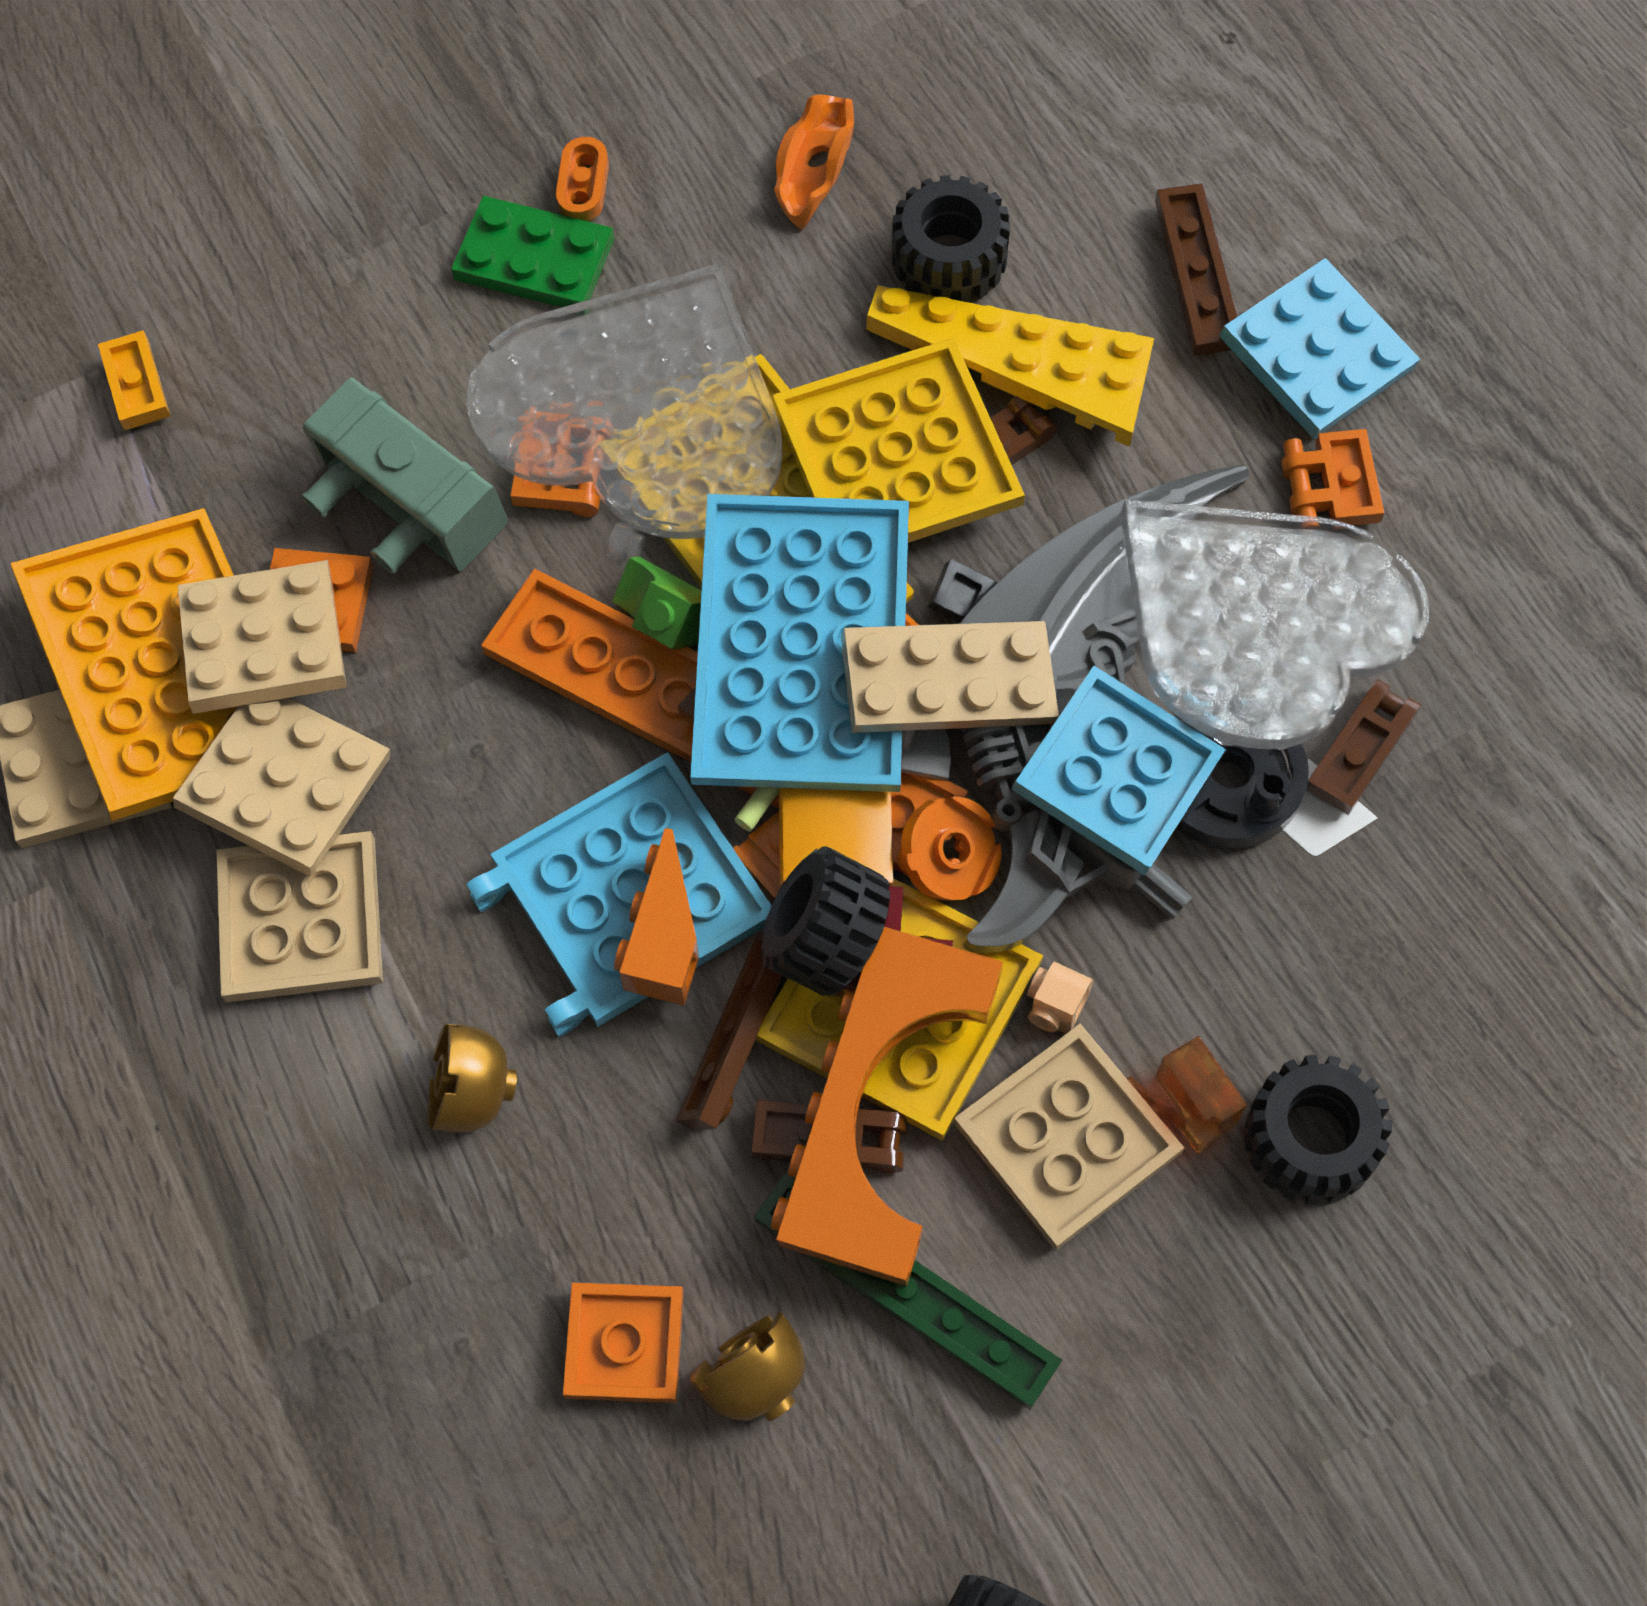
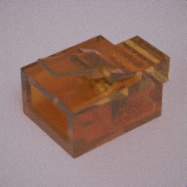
(1201, 1092)

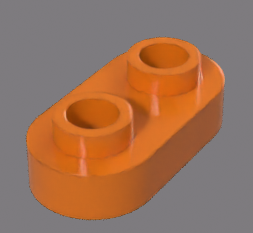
(581, 183)

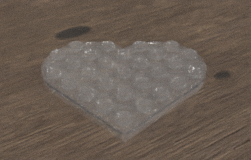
(637, 395)
(1264, 616)

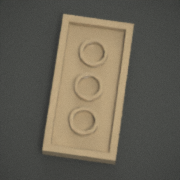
(948, 676)

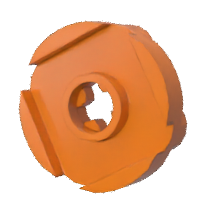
(923, 853)

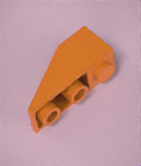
(663, 943)

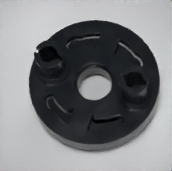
(1260, 806)

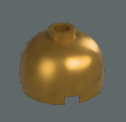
(468, 1080)
(754, 1371)

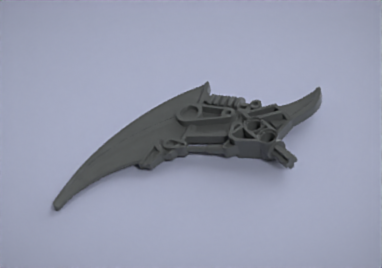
(1087, 601)

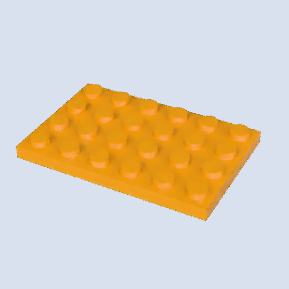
(118, 652)

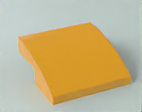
(843, 820)

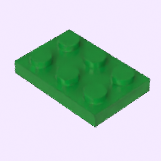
(532, 253)

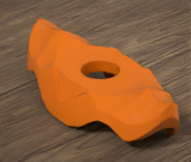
(823, 127)

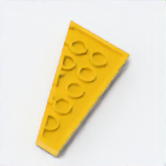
(1031, 356)

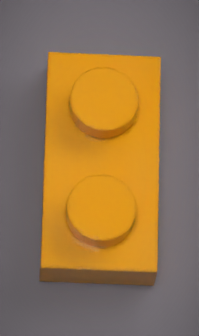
(133, 380)

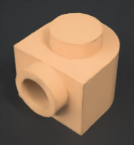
(1058, 997)

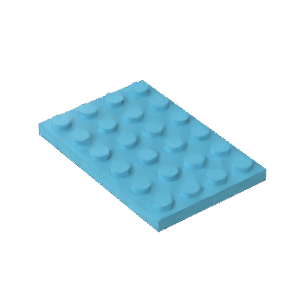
(770, 652)

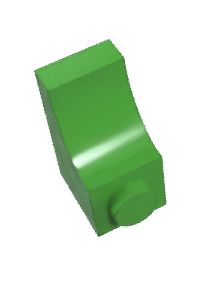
(660, 603)

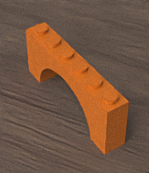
(832, 1204)

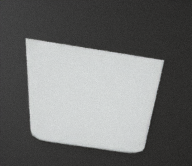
(1321, 825)

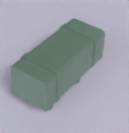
(404, 475)

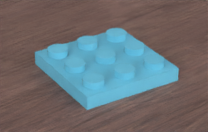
(1319, 348)
(1118, 770)

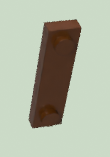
(1196, 265)
(711, 1089)

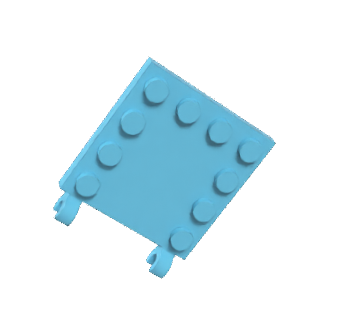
(590, 861)

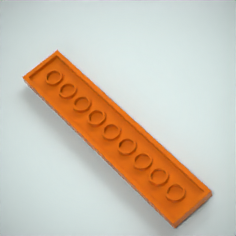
(629, 677)

